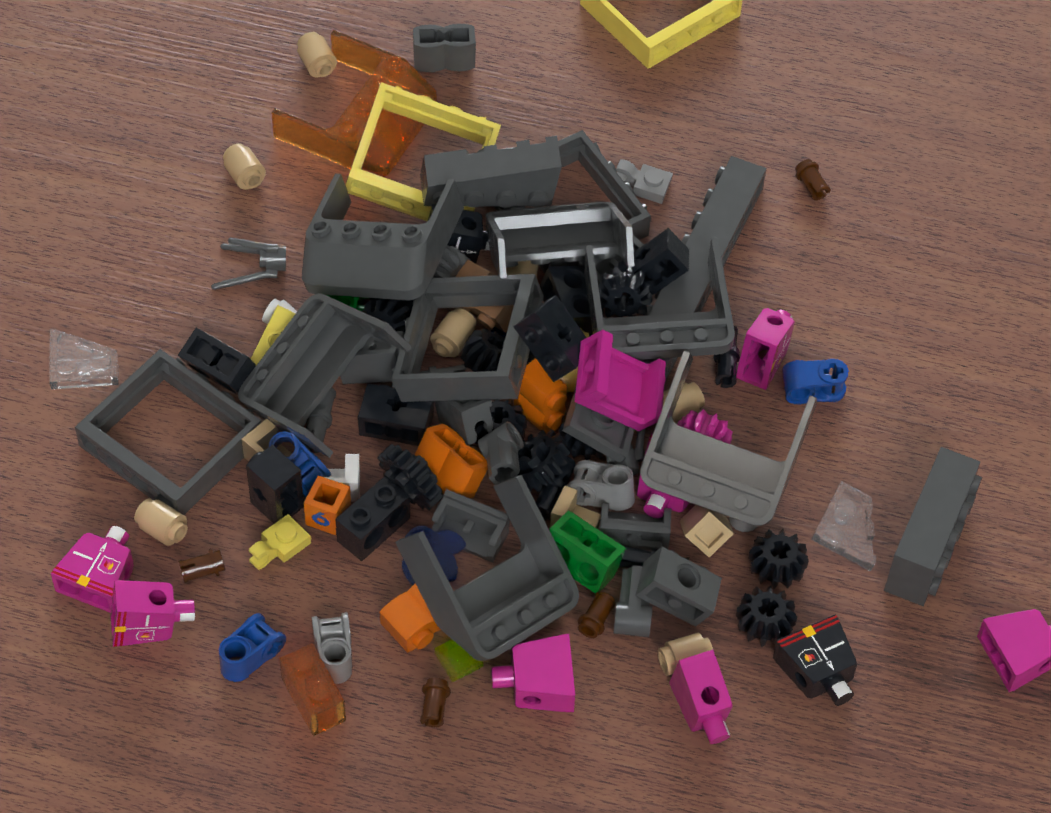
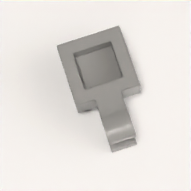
(646, 183)

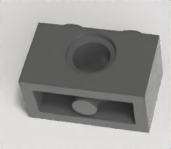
(679, 586)

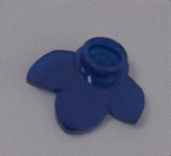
(445, 546)

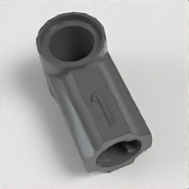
(501, 452)
(632, 613)

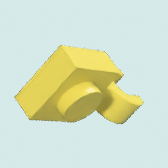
(281, 540)

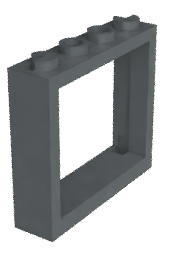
(580, 148)
(471, 291)
(161, 366)

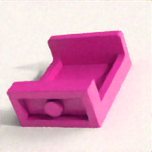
(619, 383)

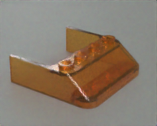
(341, 141)

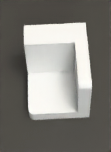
(349, 476)

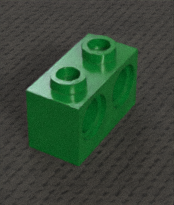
(587, 551)

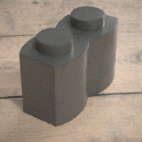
(444, 47)

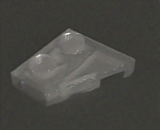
(80, 362)
(848, 526)

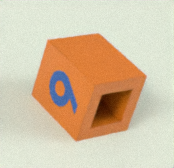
(325, 503)

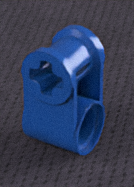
(813, 378)
(304, 459)
(253, 643)

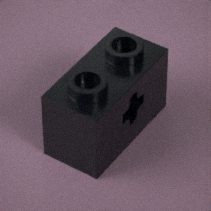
(660, 260)
(552, 337)
(389, 419)
(274, 484)

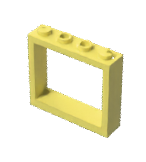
(668, 40)
(424, 110)

